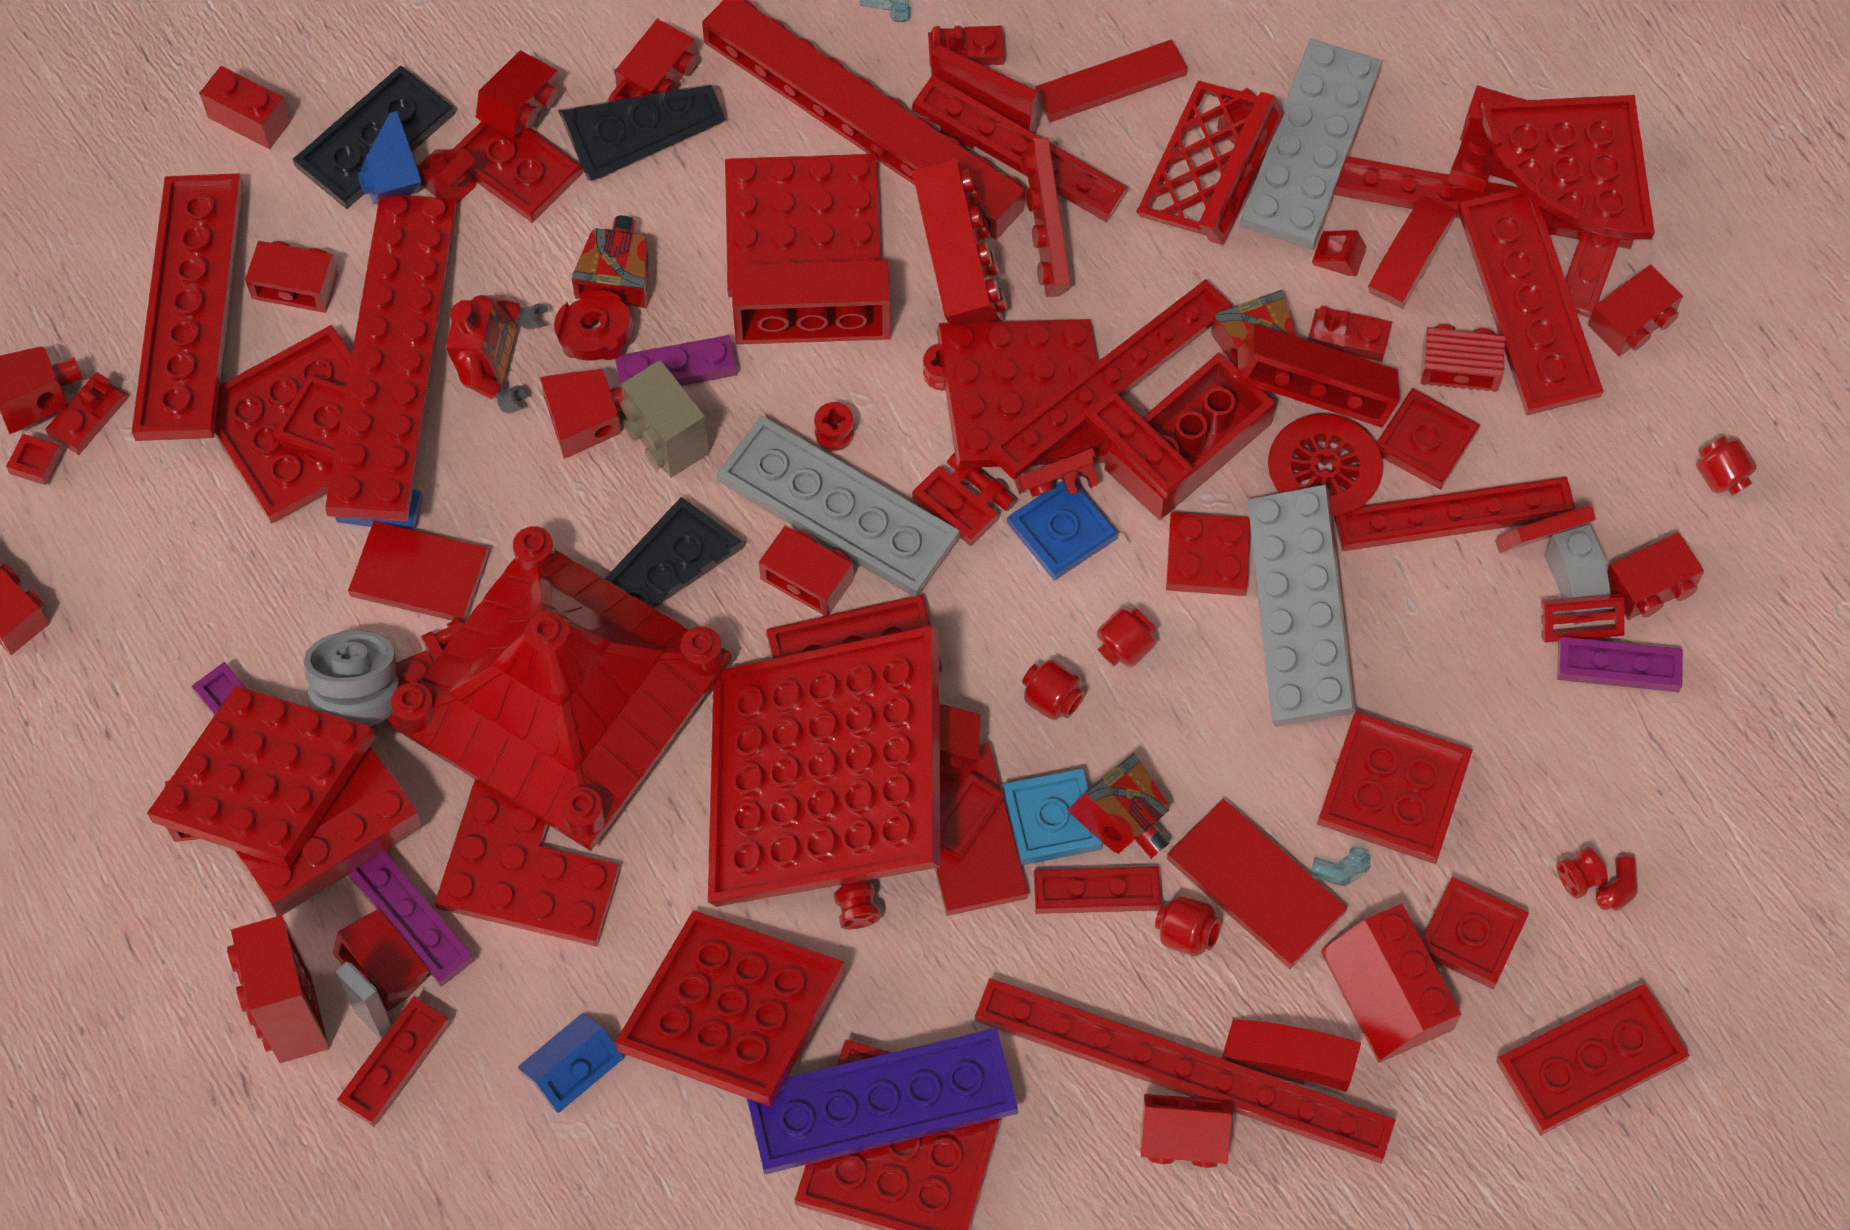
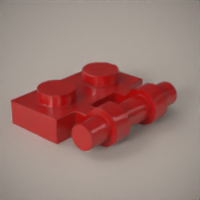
(959, 507)

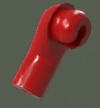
(1621, 890)

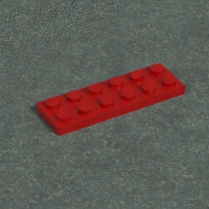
(1529, 301)

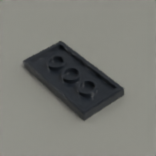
(340, 150)

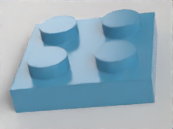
(1041, 817)

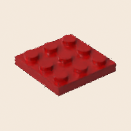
(1395, 787)

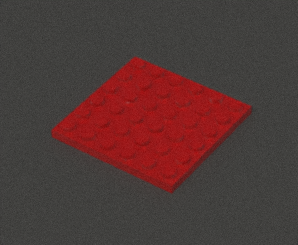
(825, 768)

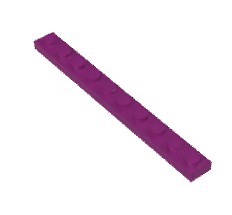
(378, 878)

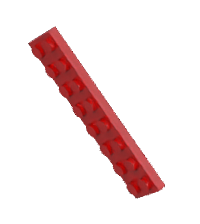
(188, 308)

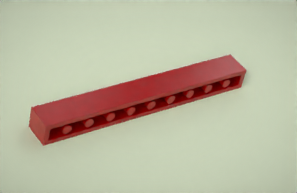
(851, 105)

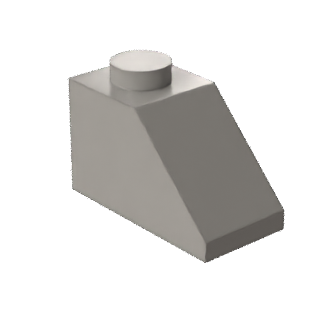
(1578, 565)

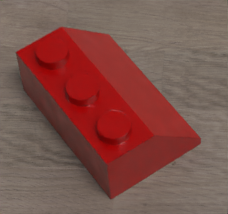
(1391, 983)

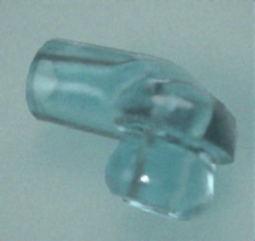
(1344, 871)

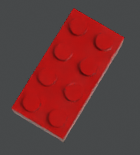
(958, 243)
(811, 301)
(1206, 423)
(277, 989)

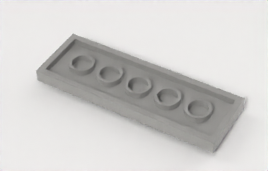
(1310, 144)
(838, 506)
(1300, 606)

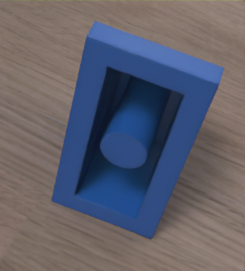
(389, 164)

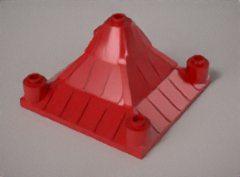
(560, 690)

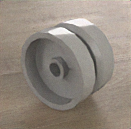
(352, 676)

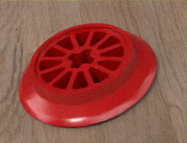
(1327, 429)

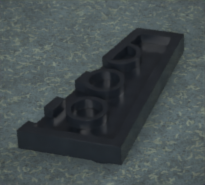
(630, 128)
(673, 554)

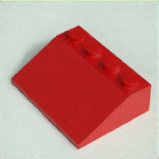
(360, 824)

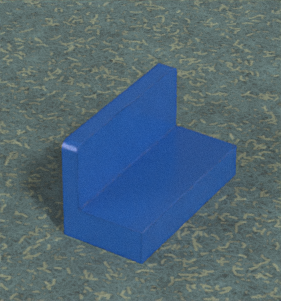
(571, 1062)

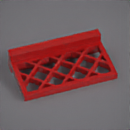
(1240, 166)

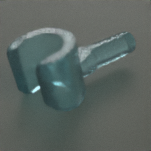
(899, 9)

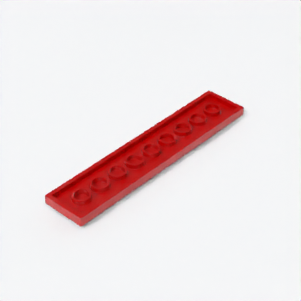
(392, 359)

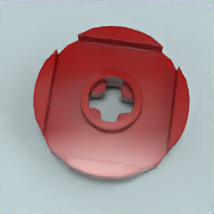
(597, 343)

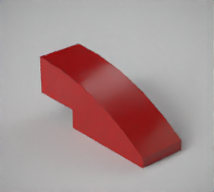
(1412, 251)
(1292, 1053)

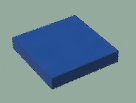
(1062, 529)

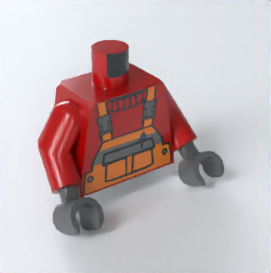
(483, 341)

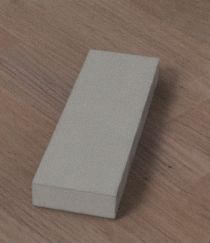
(364, 999)

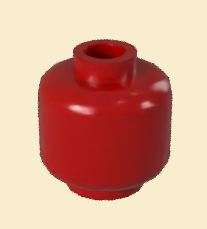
(1726, 465)
(1126, 637)
(1052, 689)
(1188, 926)

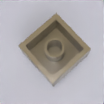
(664, 419)

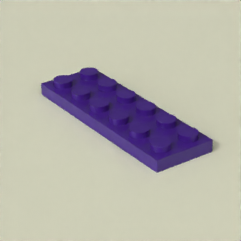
(884, 1101)

